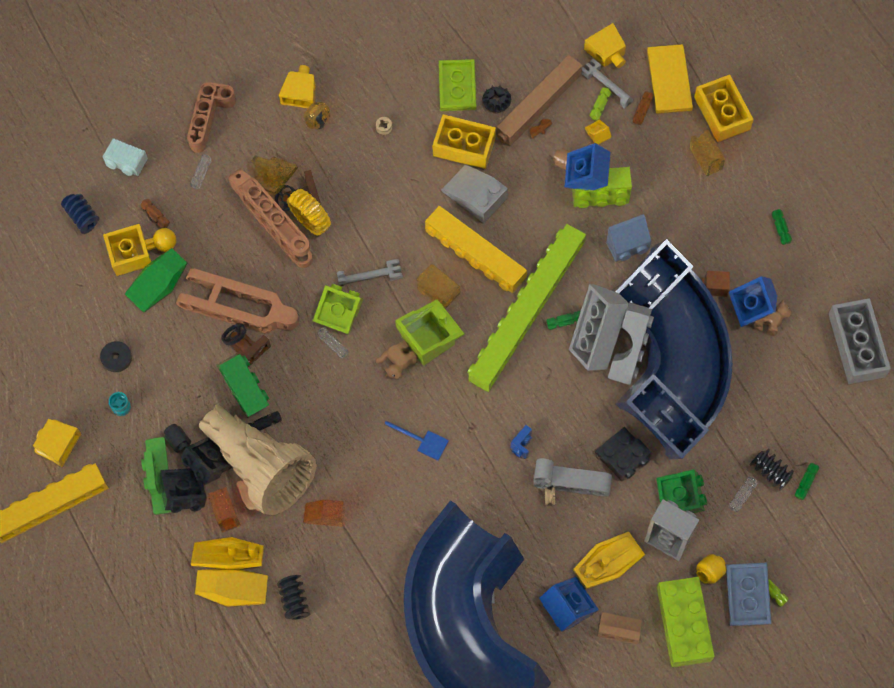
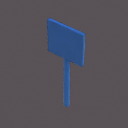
(431, 445)

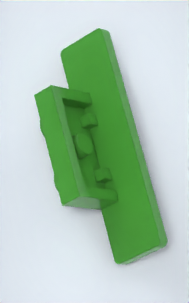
(155, 460)

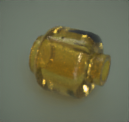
(317, 115)

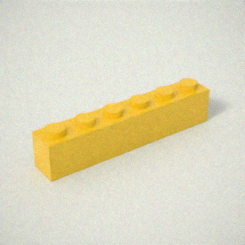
(475, 249)
(51, 501)

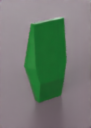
(156, 280)

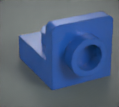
(522, 438)

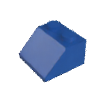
(587, 168)
(754, 300)
(568, 603)

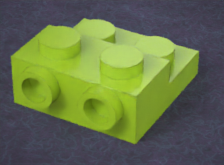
(338, 308)

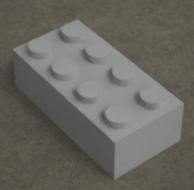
(859, 341)
(671, 529)

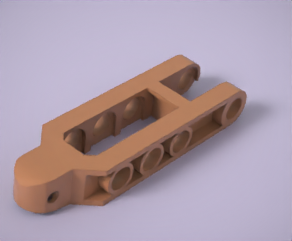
(282, 227)
(279, 316)

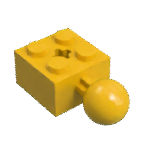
(129, 248)

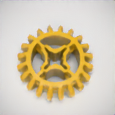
(308, 212)

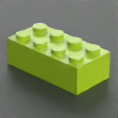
(685, 622)

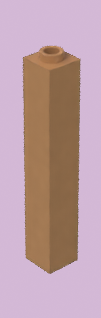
(539, 100)

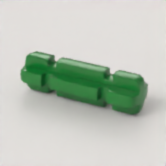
(781, 226)
(563, 320)
(806, 481)

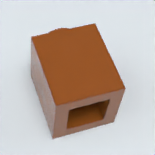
(717, 282)

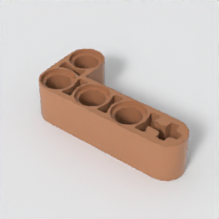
(206, 117)

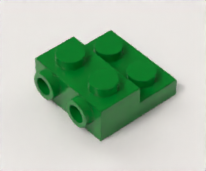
(684, 490)

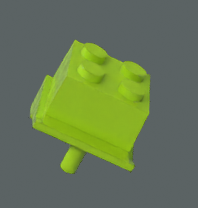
(429, 331)

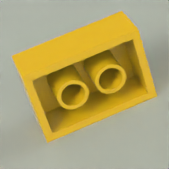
(723, 108)
(464, 141)

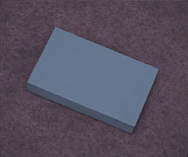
(748, 594)

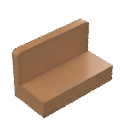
(619, 628)

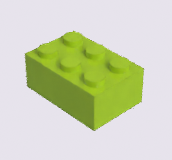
(616, 192)

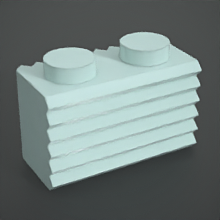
(125, 157)

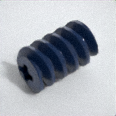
(80, 212)

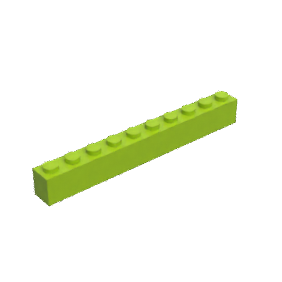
(526, 308)

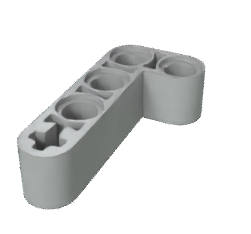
(571, 479)

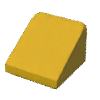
(598, 132)

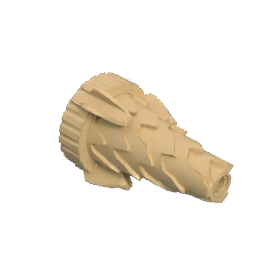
(271, 471)

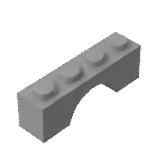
(635, 323)

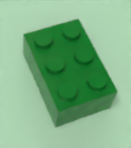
(243, 384)

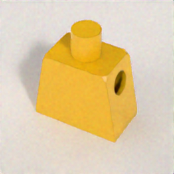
(606, 47)
(298, 88)

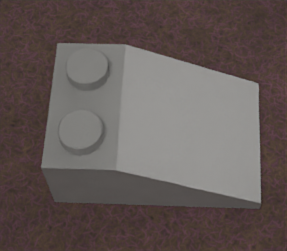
(476, 192)

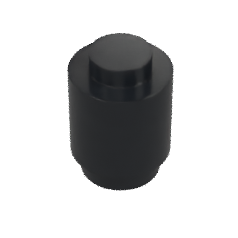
(177, 438)

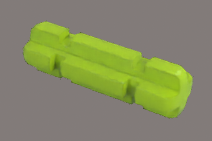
(600, 103)
(774, 592)

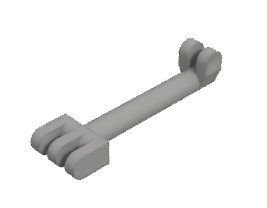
(593, 70)
(390, 270)

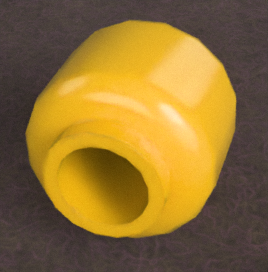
(711, 569)

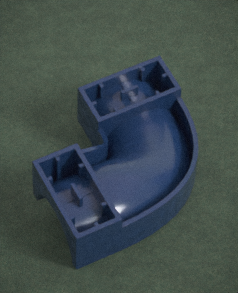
(685, 349)
(451, 607)

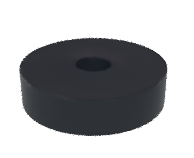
(116, 348)

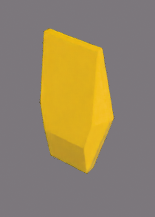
(227, 554)
(608, 560)
(232, 586)

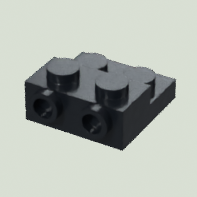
(624, 454)
(205, 460)
(182, 490)

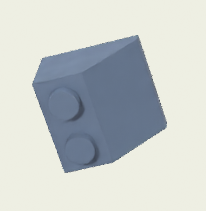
(629, 238)

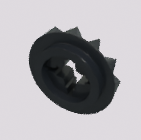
(491, 103)

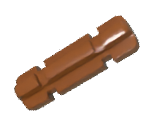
(643, 108)
(155, 213)

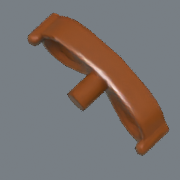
(534, 131)

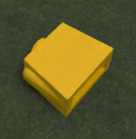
(56, 441)

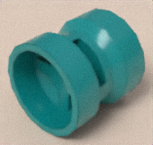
(116, 401)

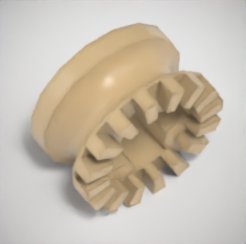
(381, 130)
(549, 496)

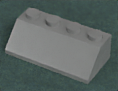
(598, 327)

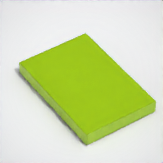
(457, 85)

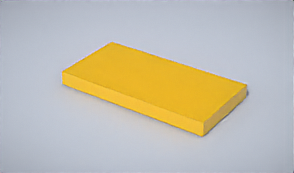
(669, 79)

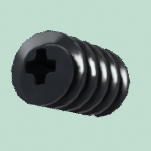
(772, 468)
(291, 597)

